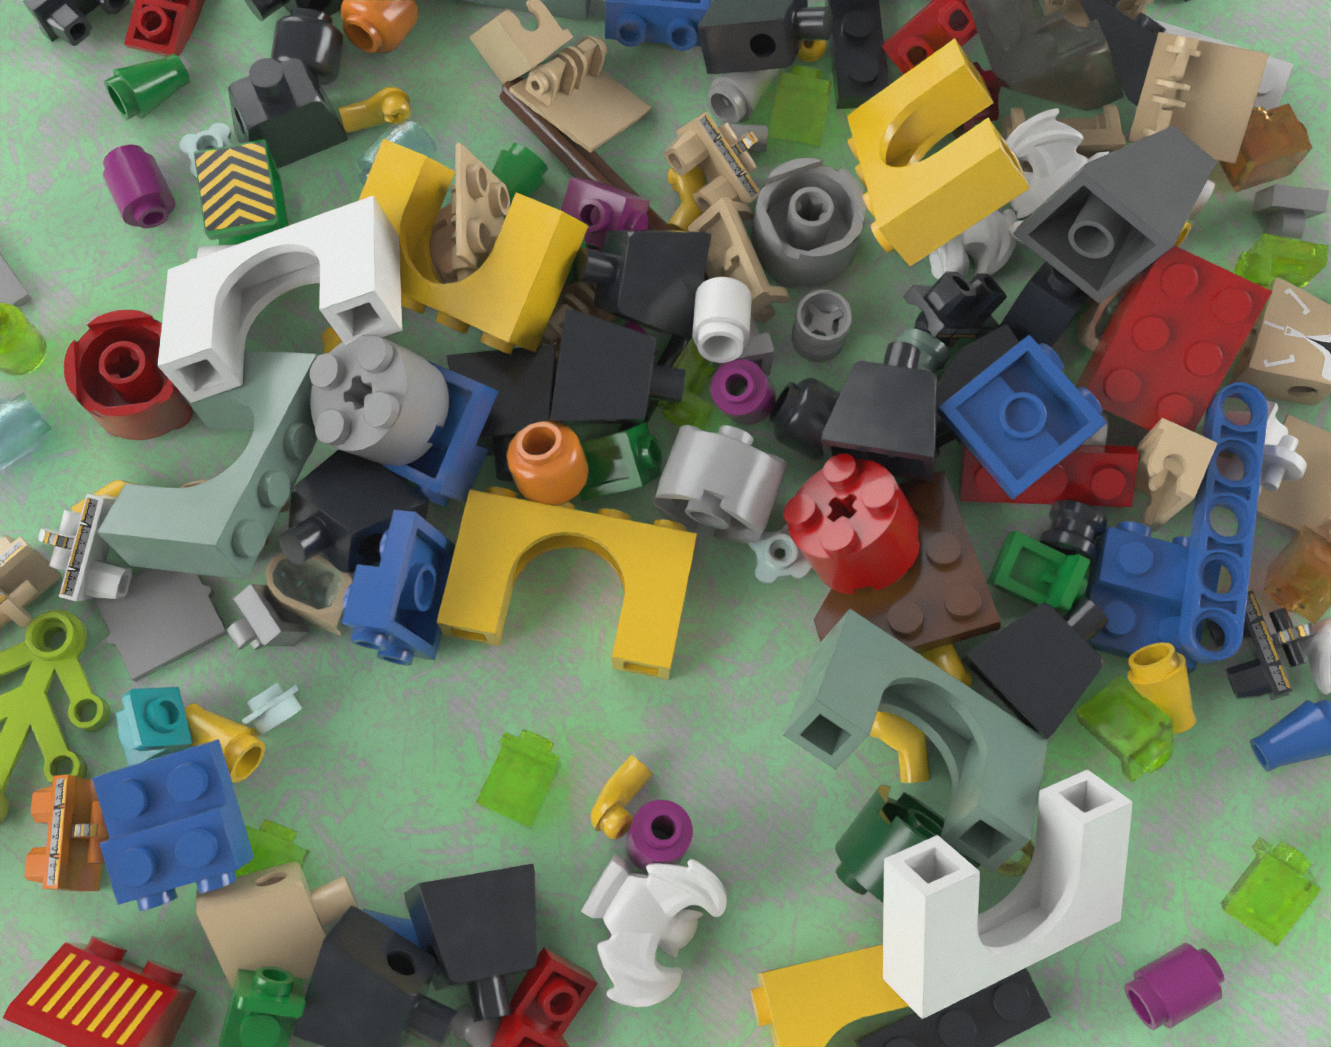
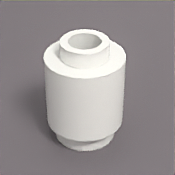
(722, 319)

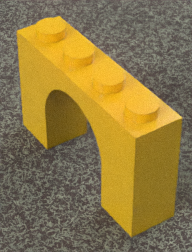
(935, 199)
(515, 285)
(507, 533)
(821, 996)

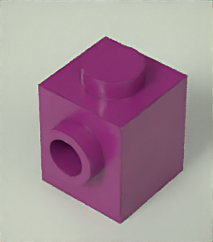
(604, 209)

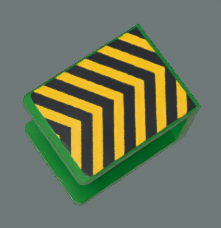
(240, 192)

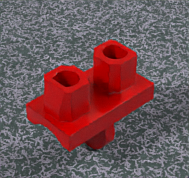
(930, 31)

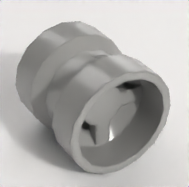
(824, 314)

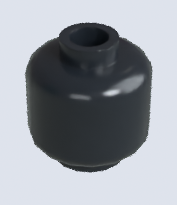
(313, 39)
(802, 416)

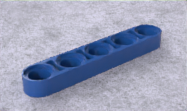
(1209, 546)

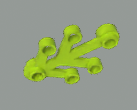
(29, 705)

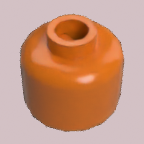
(378, 24)
(547, 463)

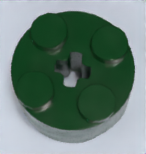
(881, 831)

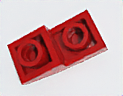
(162, 25)
(545, 1003)

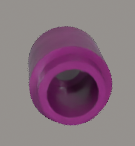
(137, 186)
(754, 403)
(663, 816)
(1175, 986)

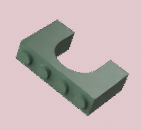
(226, 520)
(989, 753)

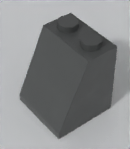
(1119, 211)

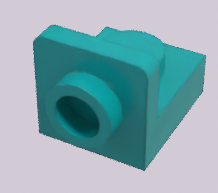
(152, 723)

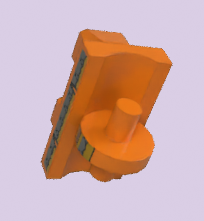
(73, 838)

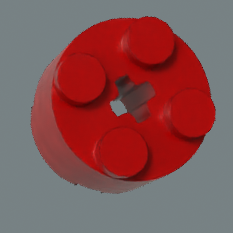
(119, 379)
(854, 525)

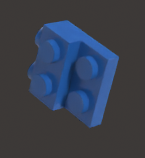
(655, 21)
(1022, 415)
(454, 458)
(1141, 589)
(399, 601)
(171, 826)

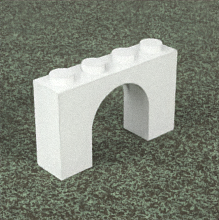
(221, 294)
(1073, 888)

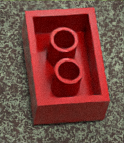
(1172, 340)

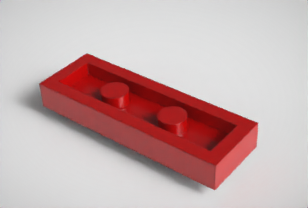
(1088, 475)

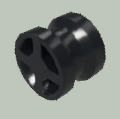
(1074, 528)

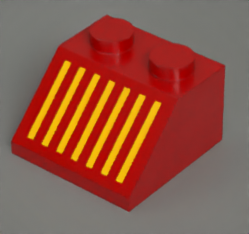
(100, 1000)

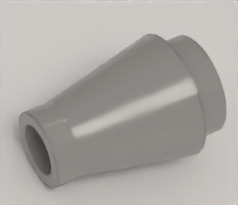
(737, 94)

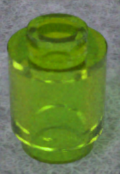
(20, 342)

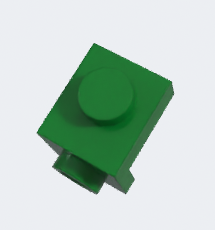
(1039, 573)

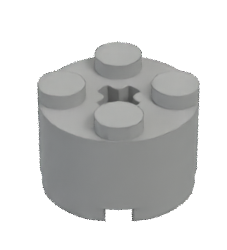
(808, 222)
(377, 400)
(720, 483)

